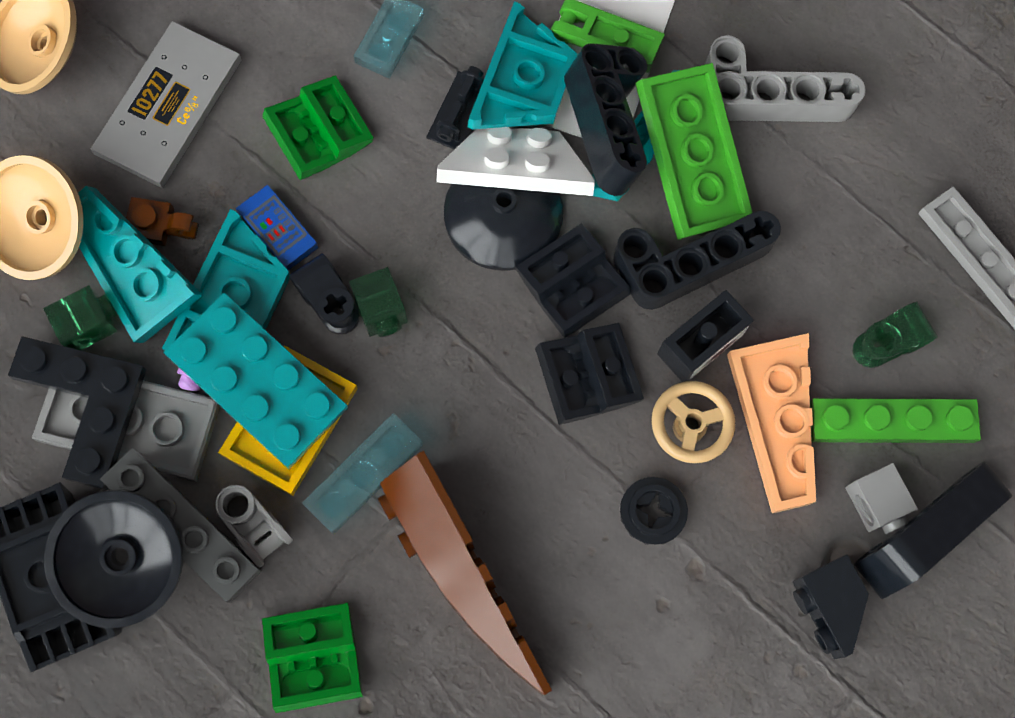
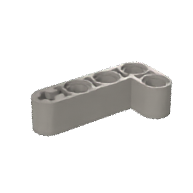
(832, 94)

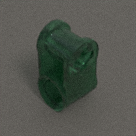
(896, 334)

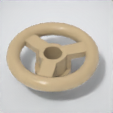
(690, 436)

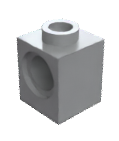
(882, 499)

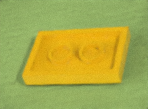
(252, 456)

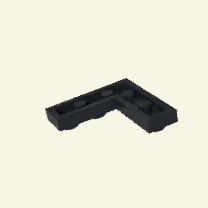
(111, 394)

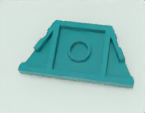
(523, 76)
(241, 269)

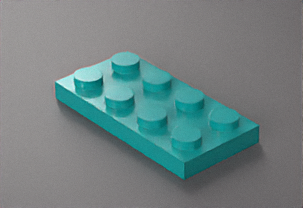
(256, 380)

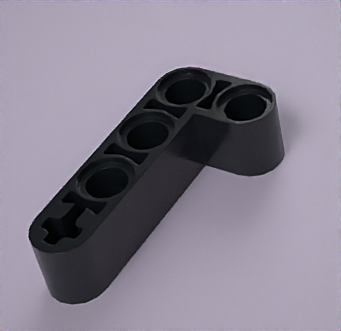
(598, 93)
(698, 253)
(933, 532)

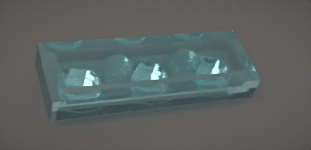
(362, 472)

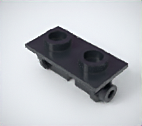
(452, 119)

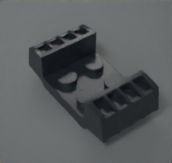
(34, 614)

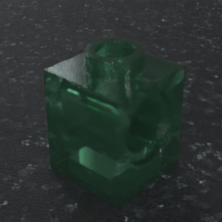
(379, 303)
(81, 318)

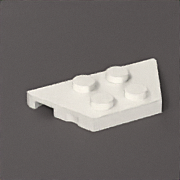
(517, 160)

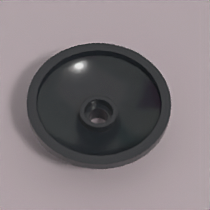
(496, 234)
(84, 565)

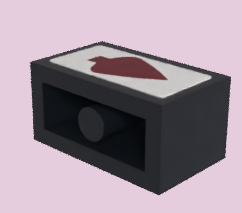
(705, 336)

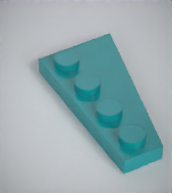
(131, 270)

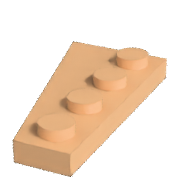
(776, 407)

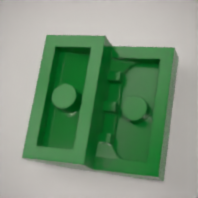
(317, 127)
(311, 657)

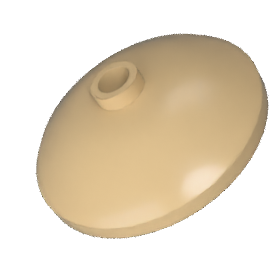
(34, 42)
(28, 242)

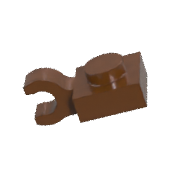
(157, 221)

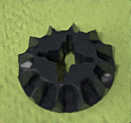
(670, 500)

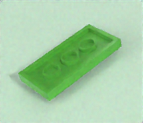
(694, 150)

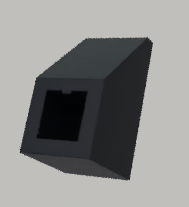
(835, 603)

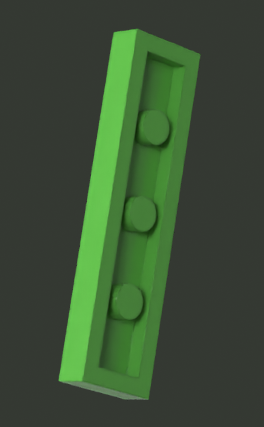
(895, 420)

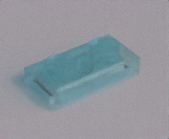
(389, 36)

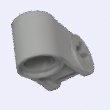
(252, 526)

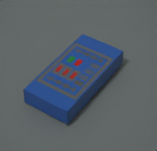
(277, 227)

